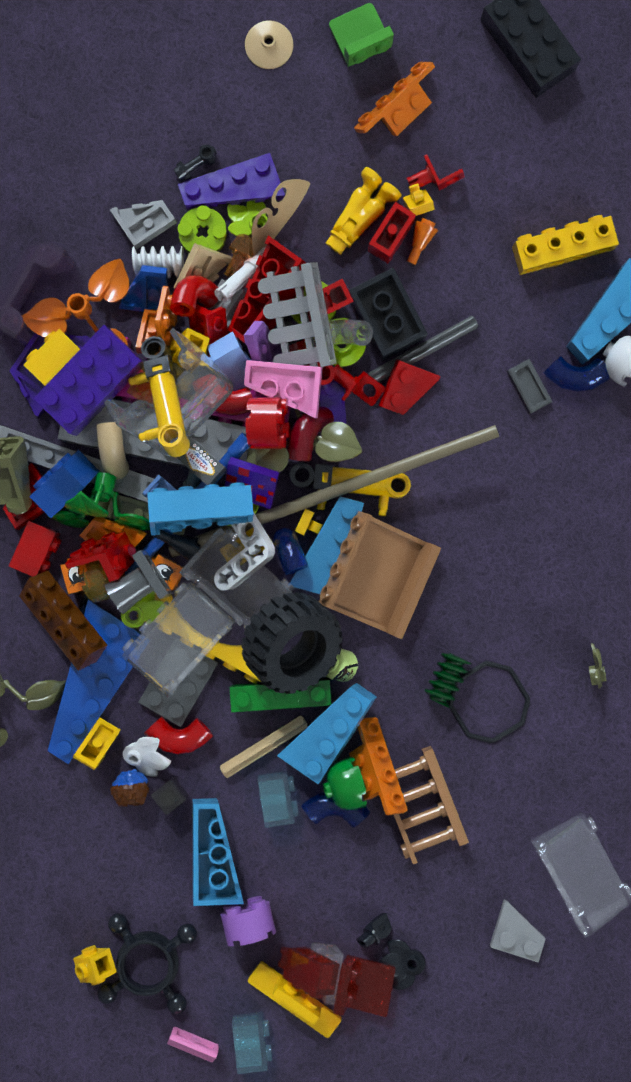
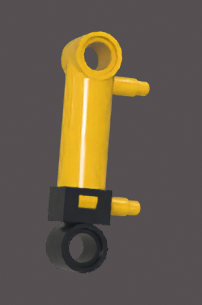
(162, 378)
(327, 475)

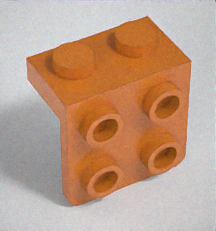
(158, 321)

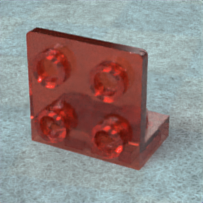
(364, 986)

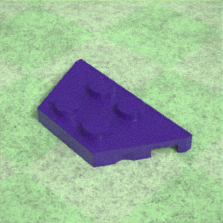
(28, 383)

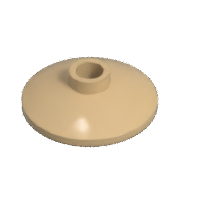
(269, 55)

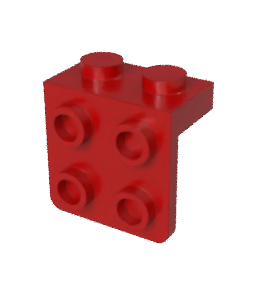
(111, 550)

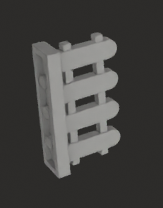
(313, 302)

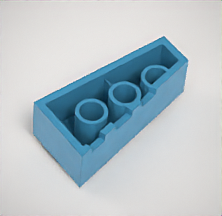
(199, 507)
(327, 546)
(328, 735)
(212, 862)

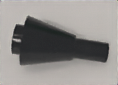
(184, 545)

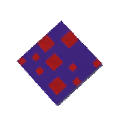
(262, 480)

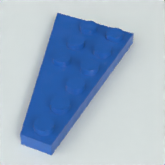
(93, 687)

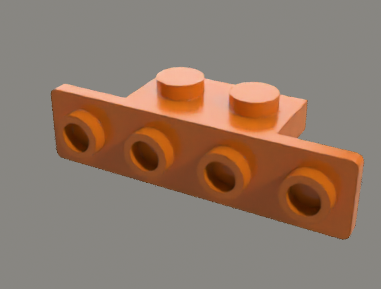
(401, 105)
(377, 768)

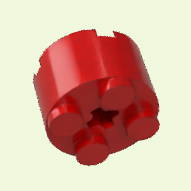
(267, 423)

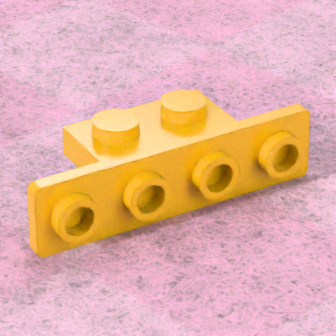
(294, 1000)

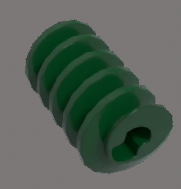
(446, 679)

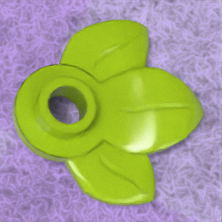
(244, 217)
(146, 610)

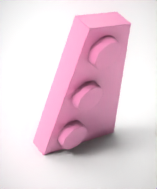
(291, 382)

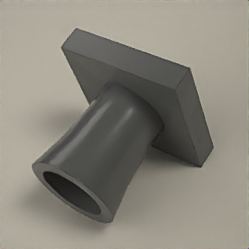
(138, 584)

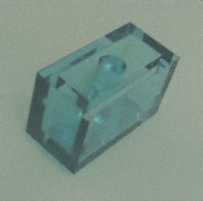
(276, 798)
(250, 1042)

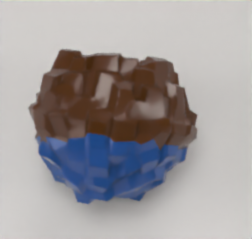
(130, 788)

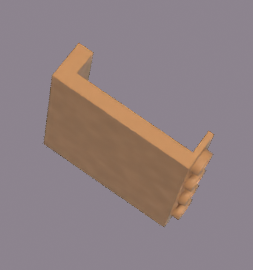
(379, 575)

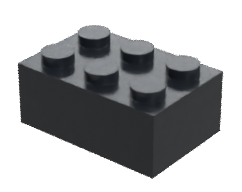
(390, 312)

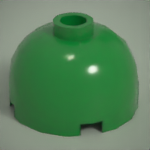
(345, 785)

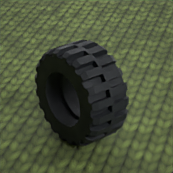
(272, 630)

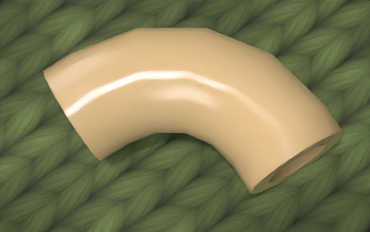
(112, 449)

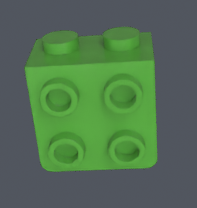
(361, 34)

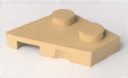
(203, 262)

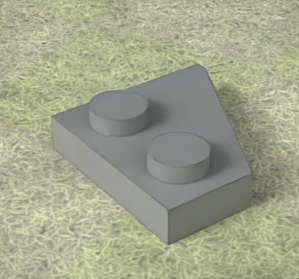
(516, 935)

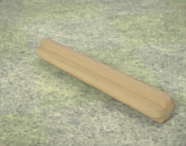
(263, 746)

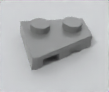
(144, 221)

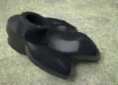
(399, 958)

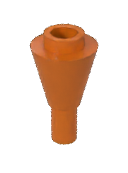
(423, 234)

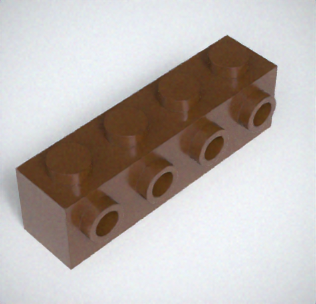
(63, 620)

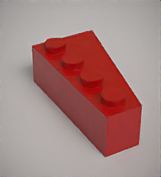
(250, 309)

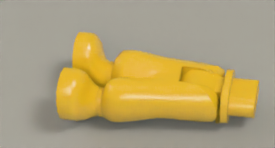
(361, 210)

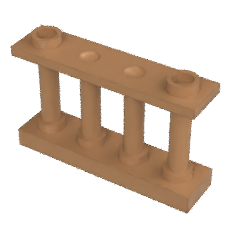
(444, 808)

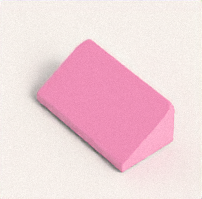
(193, 1044)

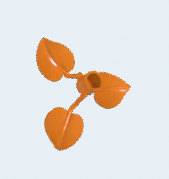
(51, 314)

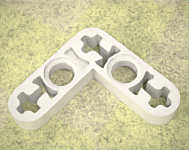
(252, 547)

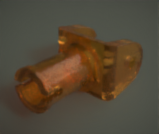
(241, 251)

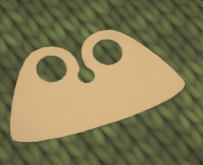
(295, 193)

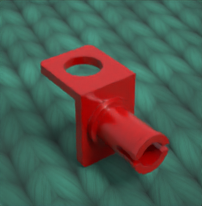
(429, 175)
(356, 384)

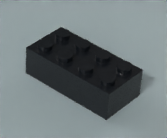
(531, 42)

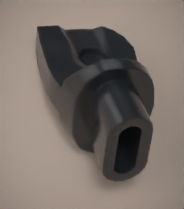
(377, 929)

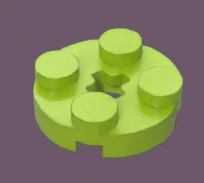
(202, 217)

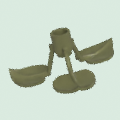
(335, 445)
(37, 697)

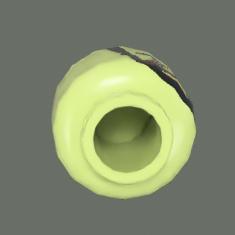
(344, 668)

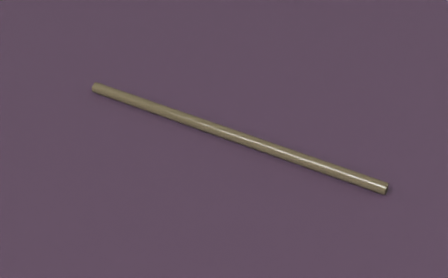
(363, 480)

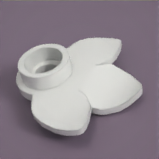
(144, 756)

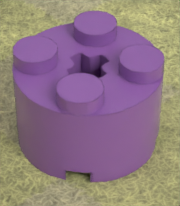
(248, 921)

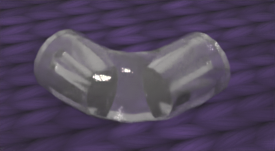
(350, 332)

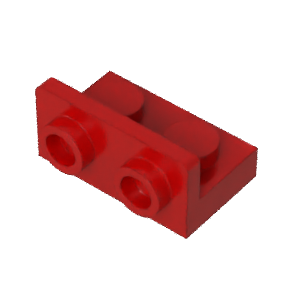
(209, 323)

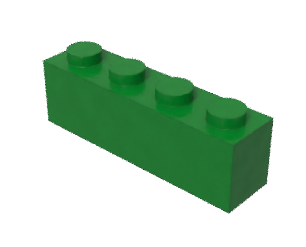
(259, 697)

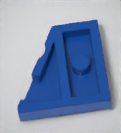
(145, 289)

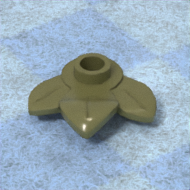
(597, 672)

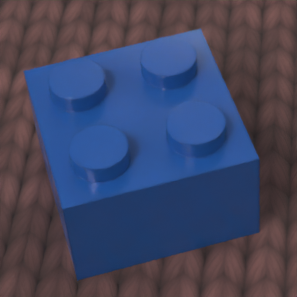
(63, 482)

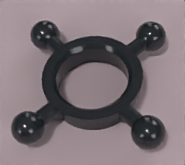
(186, 934)

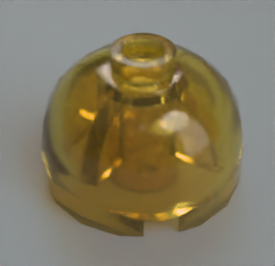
(95, 579)

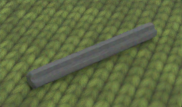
(427, 347)

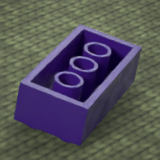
(89, 380)

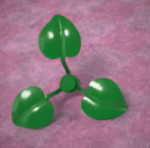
(85, 505)

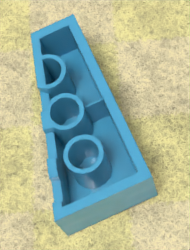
(606, 318)

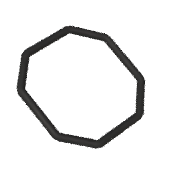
(511, 729)

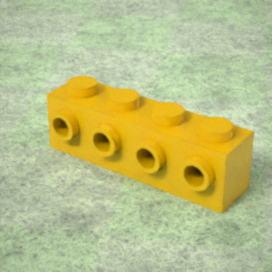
(565, 245)

